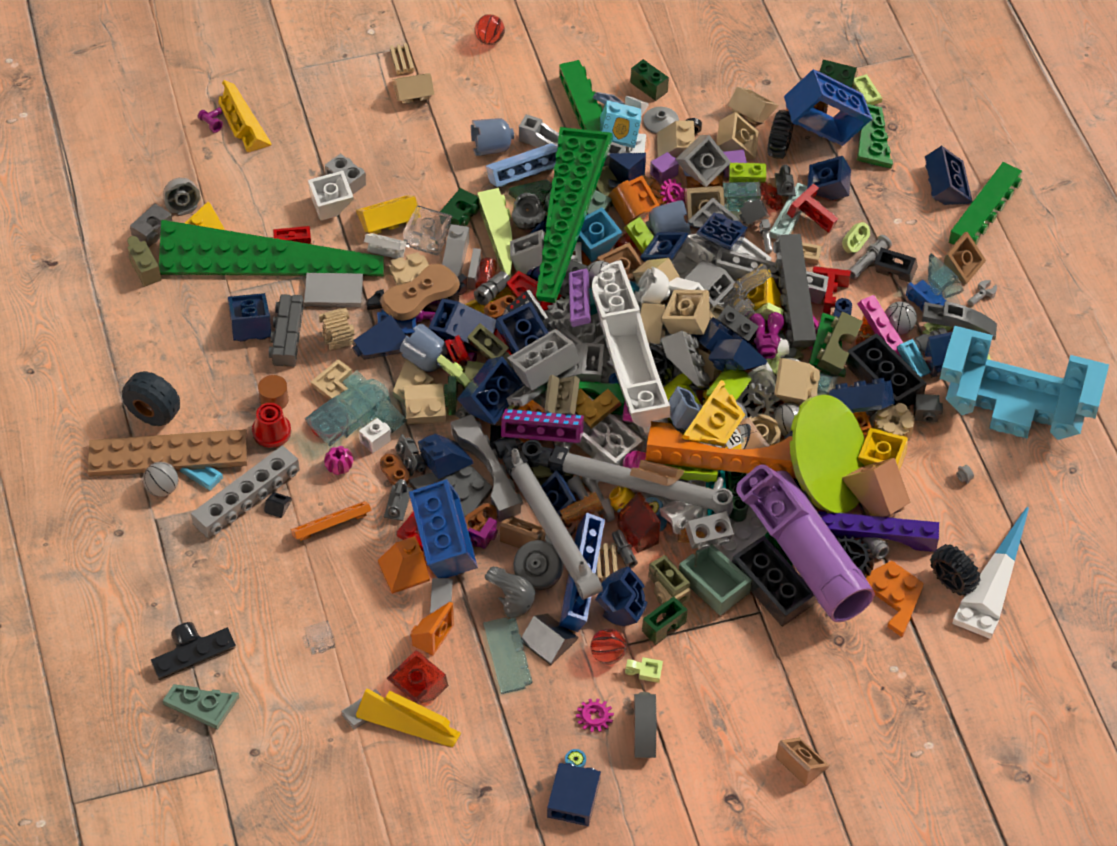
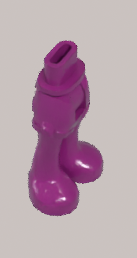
(768, 343)

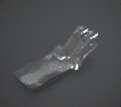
(747, 283)

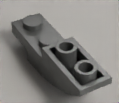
(958, 315)

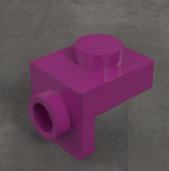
(487, 533)

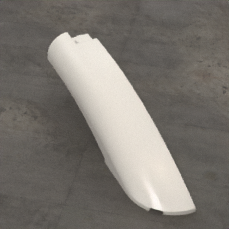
(629, 345)

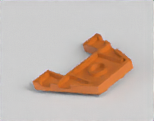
(898, 590)

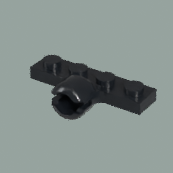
(191, 649)

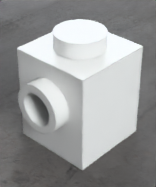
(375, 435)

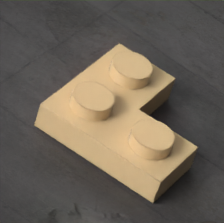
(330, 380)

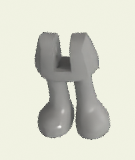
(576, 487)

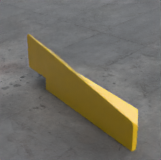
(406, 717)

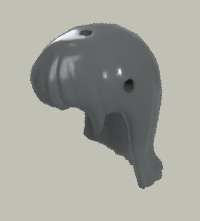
(531, 218)
(517, 590)

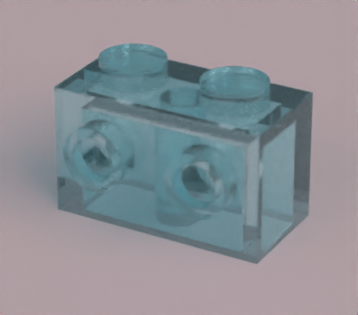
(738, 193)

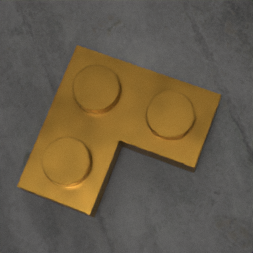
(596, 410)

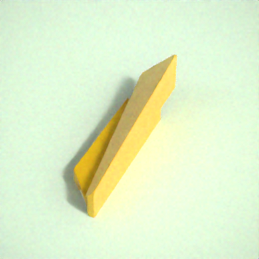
(241, 119)

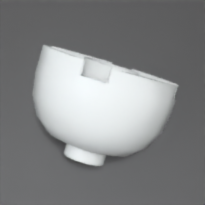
(653, 287)

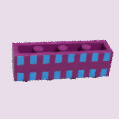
(542, 426)

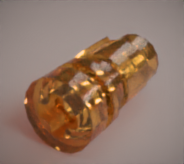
(578, 509)

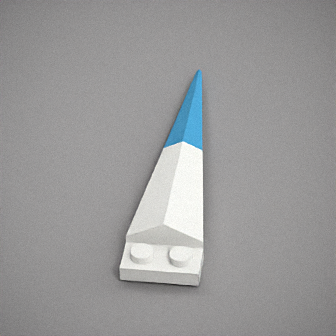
(983, 606)

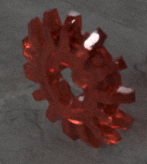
(775, 199)

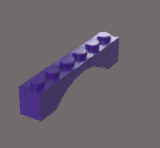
(913, 533)

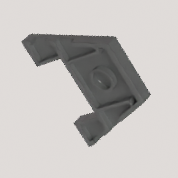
(466, 482)

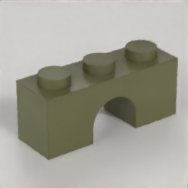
(832, 356)

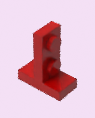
(813, 209)
(836, 279)

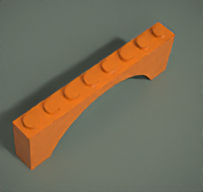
(668, 447)

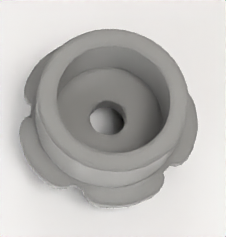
(965, 474)

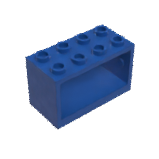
(819, 87)
(443, 529)

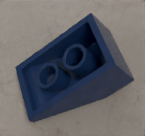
(249, 317)

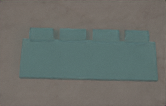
(508, 654)

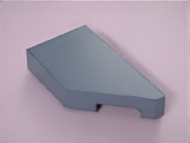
(603, 97)

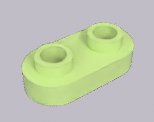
(856, 237)

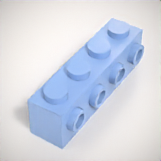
(522, 165)

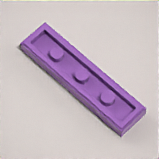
(579, 297)

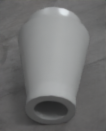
(878, 546)

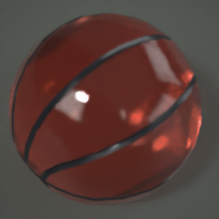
(489, 29)
(608, 646)

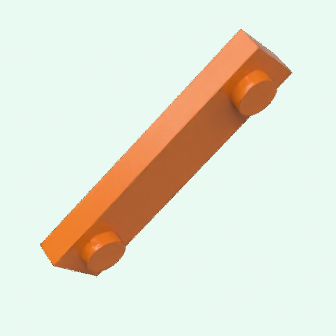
(355, 511)

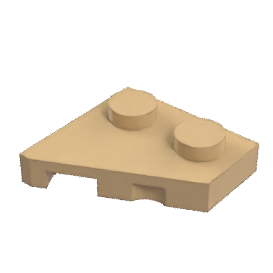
(410, 376)

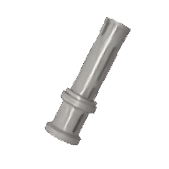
(871, 254)

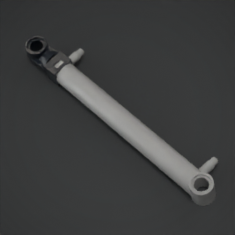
(563, 461)
(519, 471)

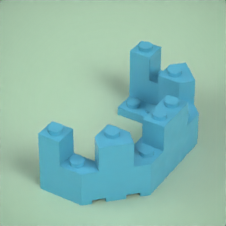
(1020, 393)

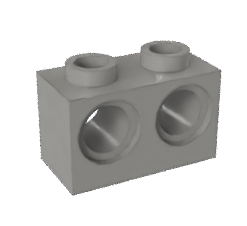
(355, 175)
(707, 526)

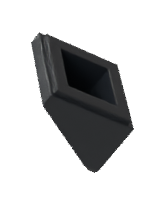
(277, 504)

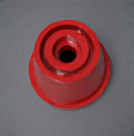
(271, 426)

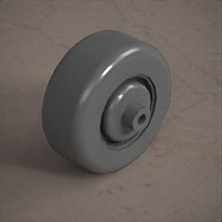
(538, 564)

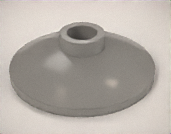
(659, 118)

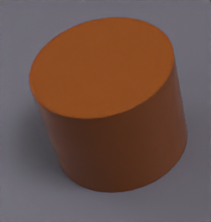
(273, 390)

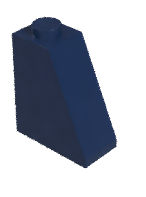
(379, 340)

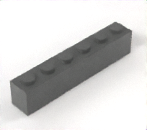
(795, 290)

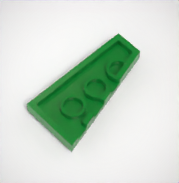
(873, 140)

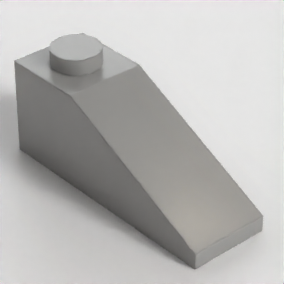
(456, 248)

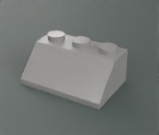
(543, 358)

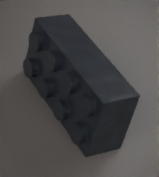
(877, 360)
(774, 581)

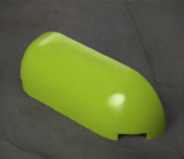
(735, 382)

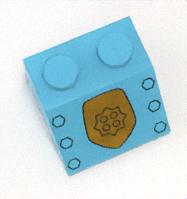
(622, 122)

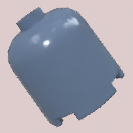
(491, 136)
(668, 218)
(424, 348)

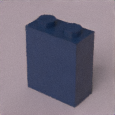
(573, 794)

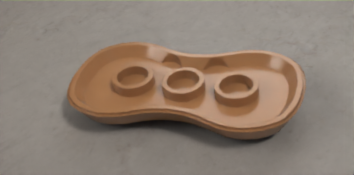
(409, 299)

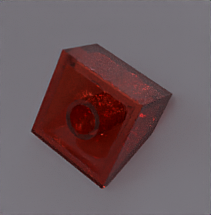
(639, 523)
(419, 679)

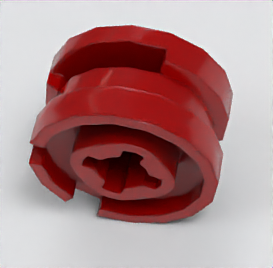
(459, 349)

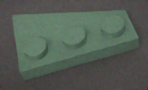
(201, 705)

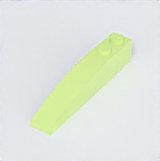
(498, 226)

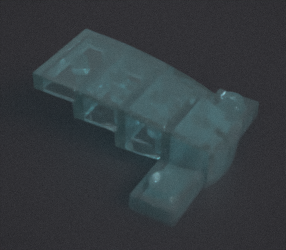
(354, 408)

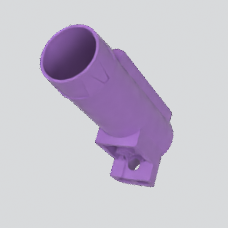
(807, 542)

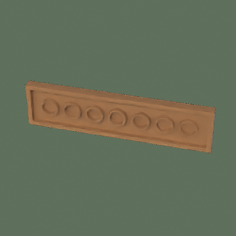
(184, 450)

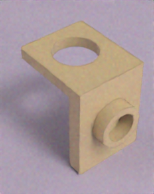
(663, 595)

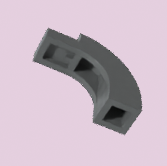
(645, 725)

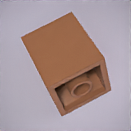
(879, 488)

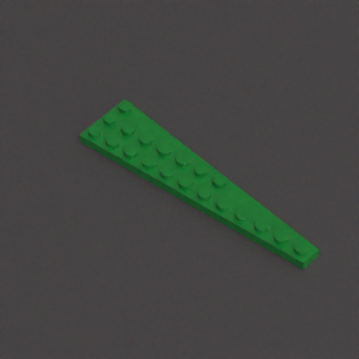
(576, 175)
(212, 251)

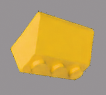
(387, 214)

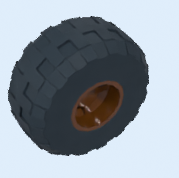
(151, 398)

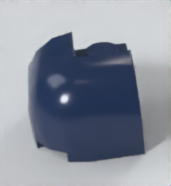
(622, 597)

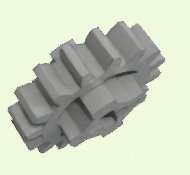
(559, 314)
(756, 398)

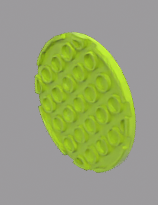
(825, 450)

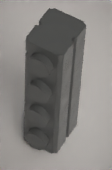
(287, 330)

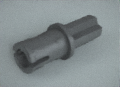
(624, 549)

